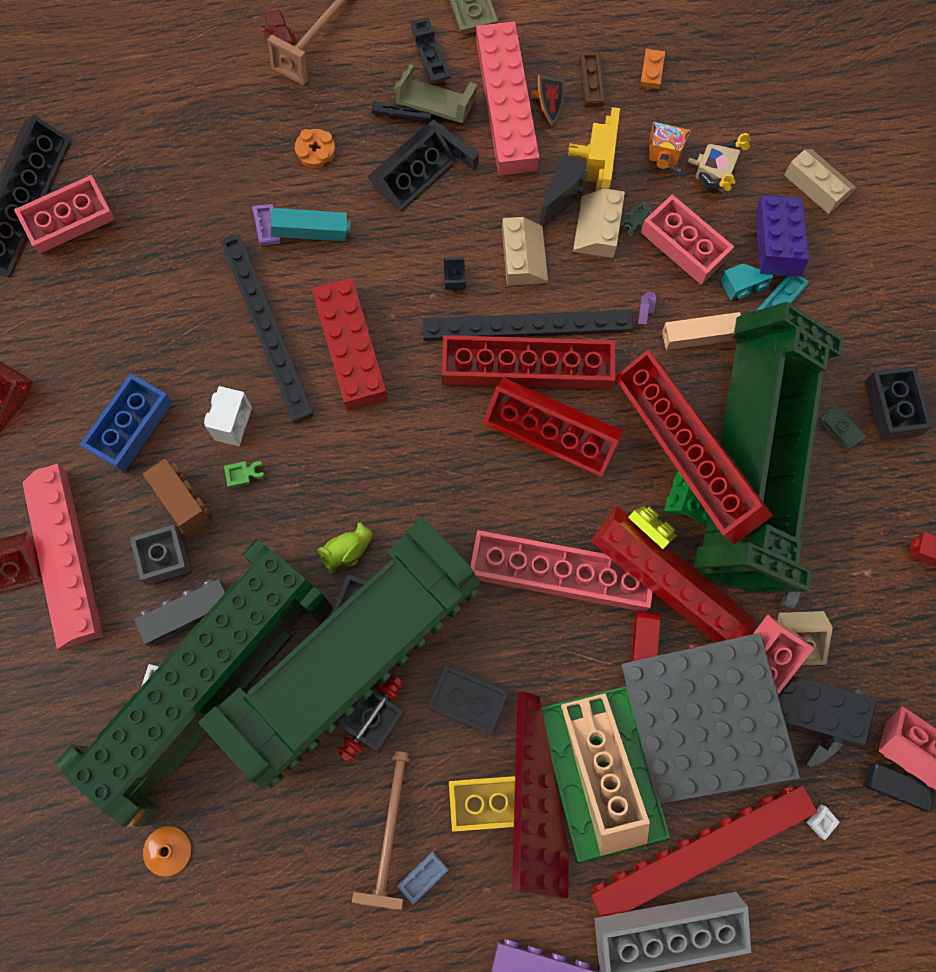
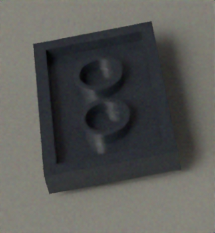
(468, 700)

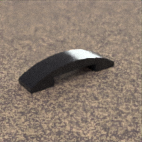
(428, 50)

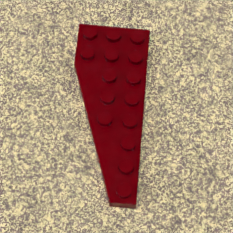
(539, 827)

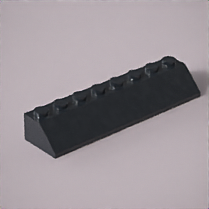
(25, 179)

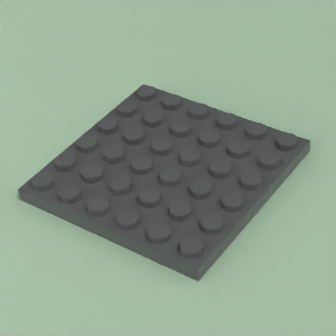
(710, 719)

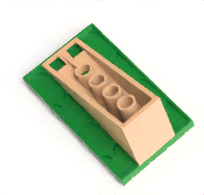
(603, 776)

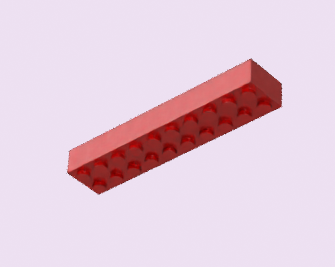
(693, 448)

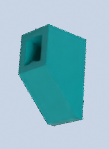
(744, 280)

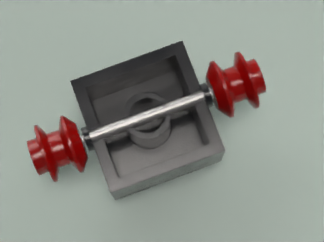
(372, 720)

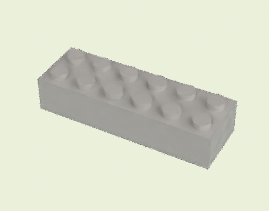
(673, 934)

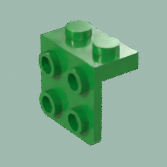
(684, 502)

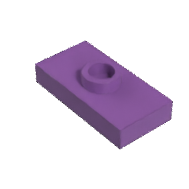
(262, 219)

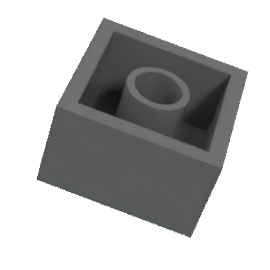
(160, 555)

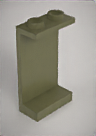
(434, 98)

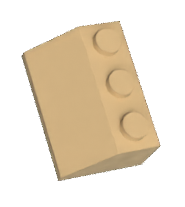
(819, 180)
(599, 223)
(524, 252)

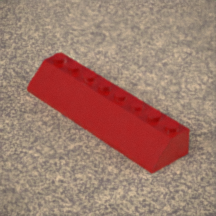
(672, 579)

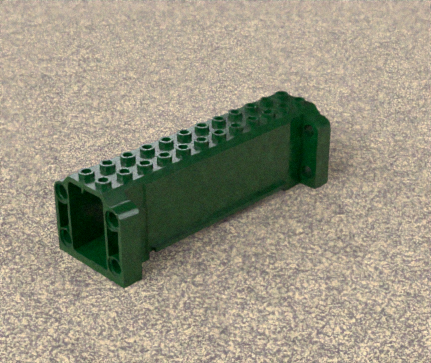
(771, 441)
(343, 658)
(207, 667)

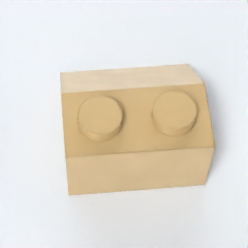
(814, 629)

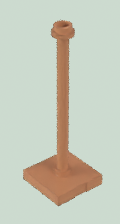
(291, 59)
(379, 896)

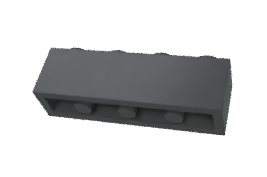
(179, 614)

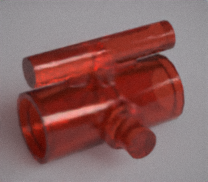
(277, 26)

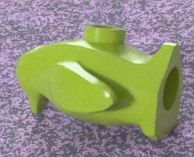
(345, 548)

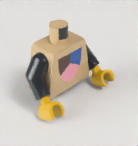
(718, 162)

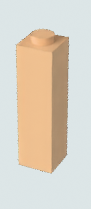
(699, 331)

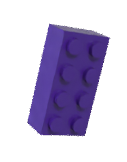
(781, 236)

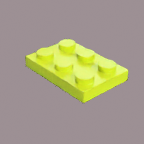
(647, 521)

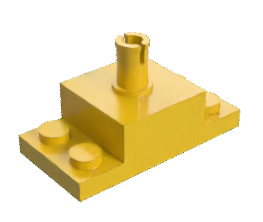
(599, 151)

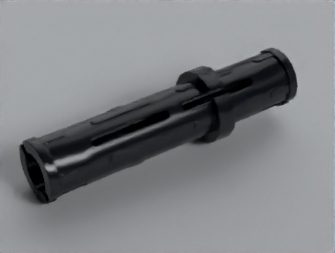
(399, 111)

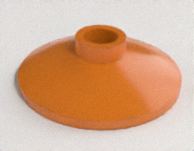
(179, 851)

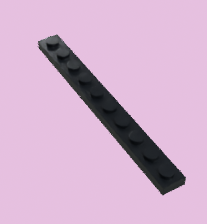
(529, 324)
(267, 329)

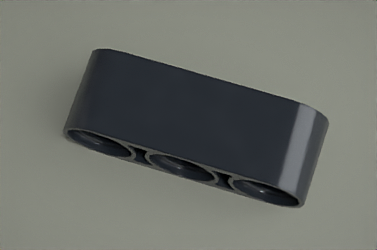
(900, 787)

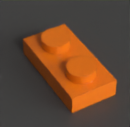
(652, 68)

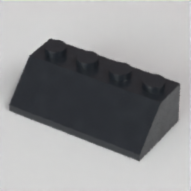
(412, 167)

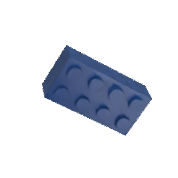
(126, 423)

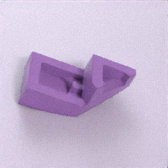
(646, 307)

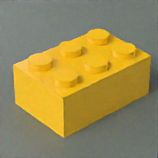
(482, 803)

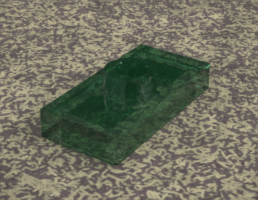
(842, 427)

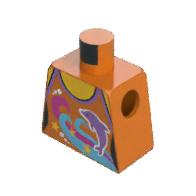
(667, 144)

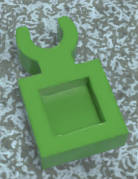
(240, 474)

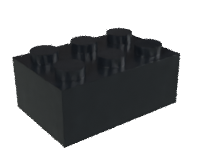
(898, 403)

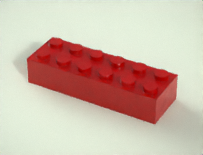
(349, 344)
(552, 426)

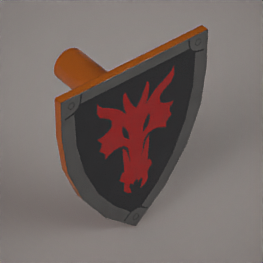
(551, 96)

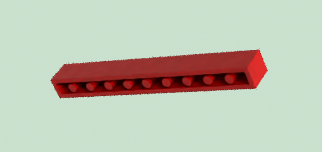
(702, 852)

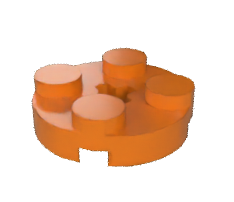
(311, 138)

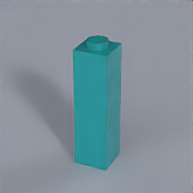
(309, 224)

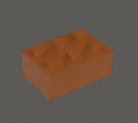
(178, 496)

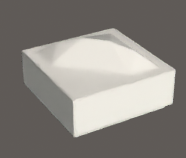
(823, 822)

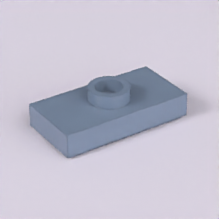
(422, 878)

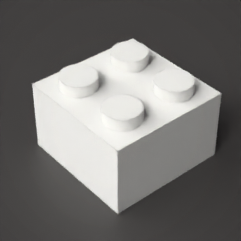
(228, 416)

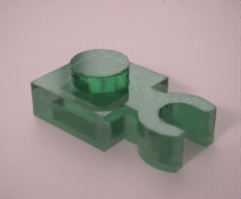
(636, 217)

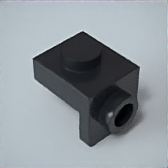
(454, 273)

